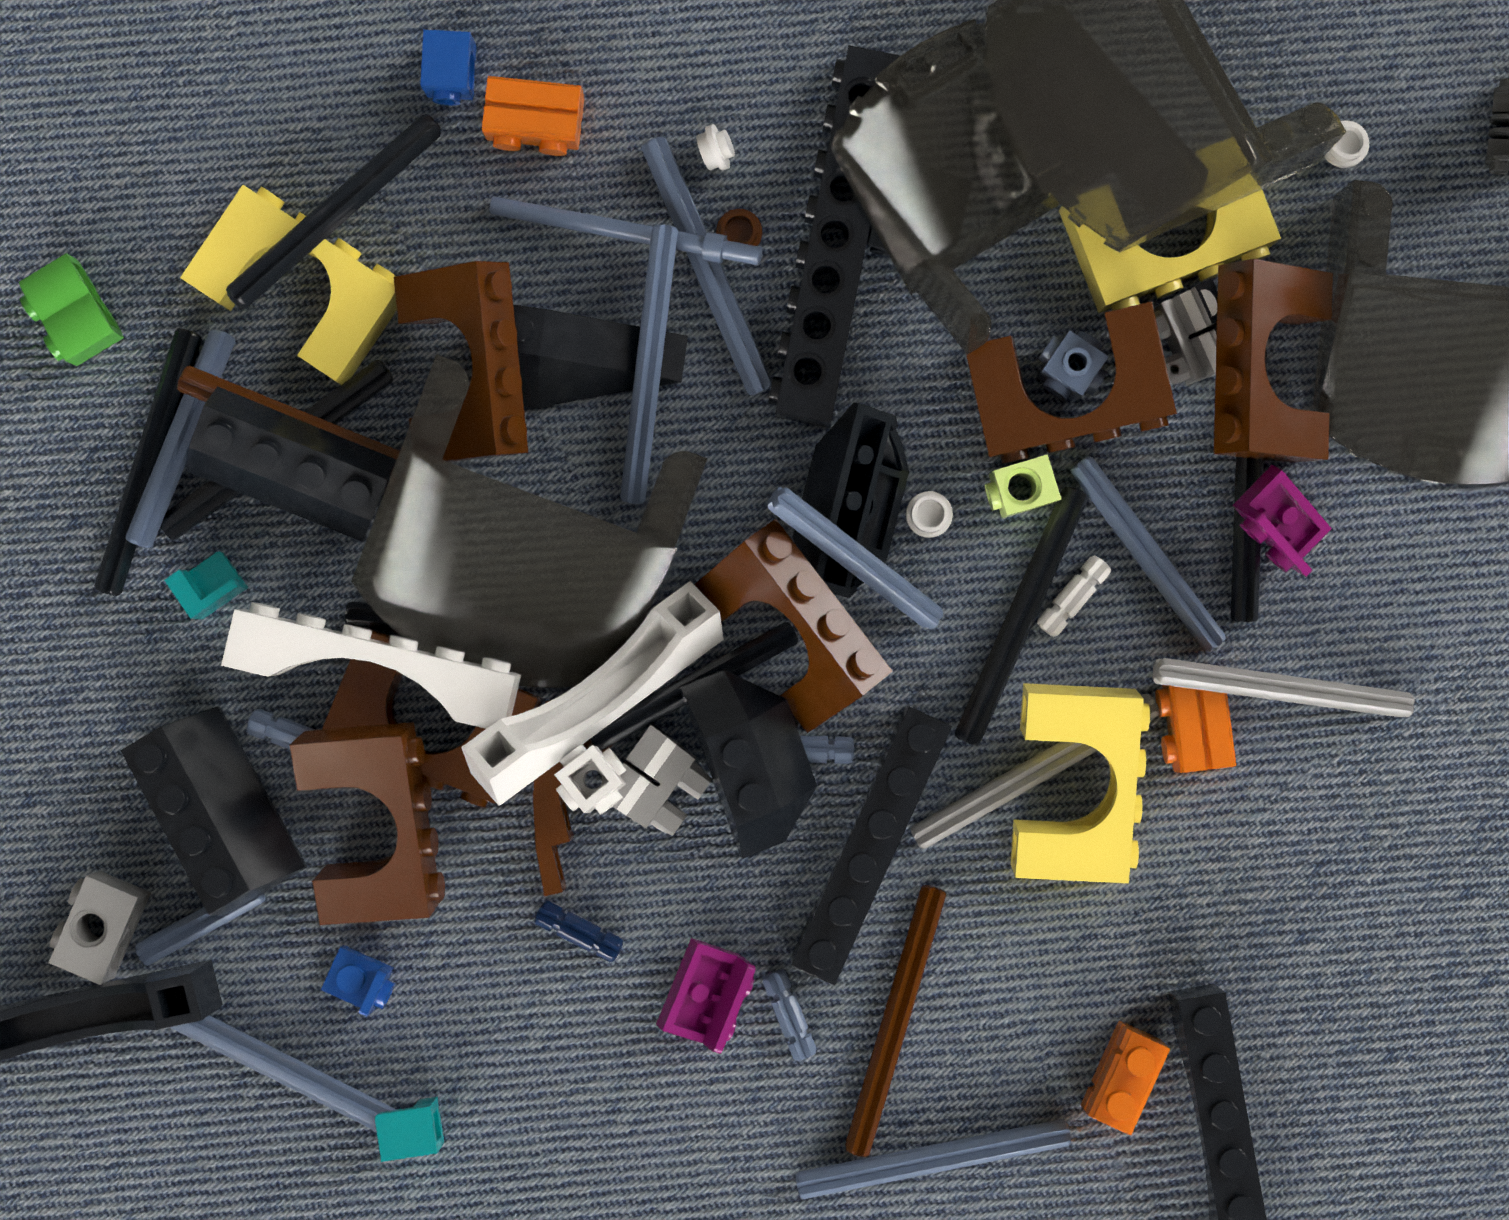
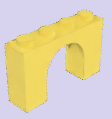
(1118, 279)
(359, 299)
(1100, 843)

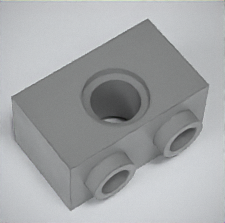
(120, 909)

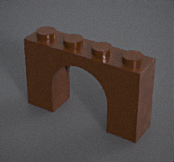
(480, 304)
(1138, 394)
(1247, 412)
(840, 656)
(368, 700)
(388, 765)

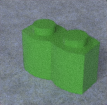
(69, 310)

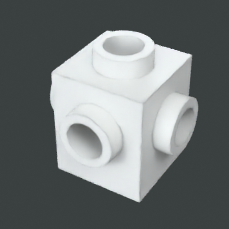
(572, 779)

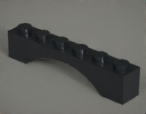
(870, 845)
(121, 1005)
(1218, 1098)

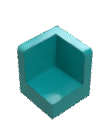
(206, 586)
(410, 1131)

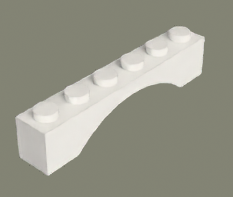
(273, 645)
(530, 743)

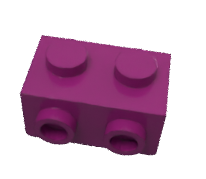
(1282, 519)
(707, 995)

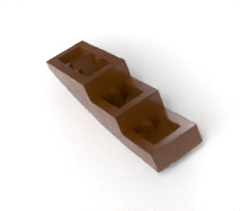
(551, 829)

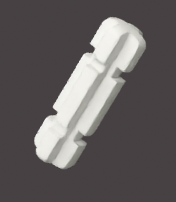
(1074, 596)

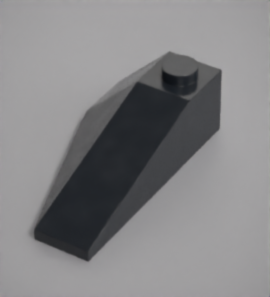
(582, 356)

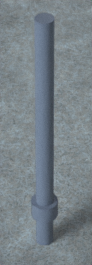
(712, 246)

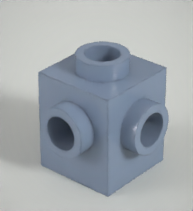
(1057, 374)

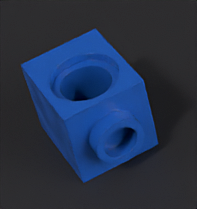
(448, 66)

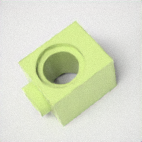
(1042, 481)

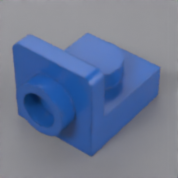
(359, 980)

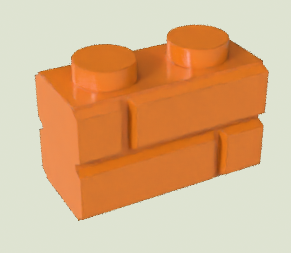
(532, 115)
(1197, 729)
(1125, 1077)

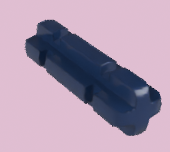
(578, 931)

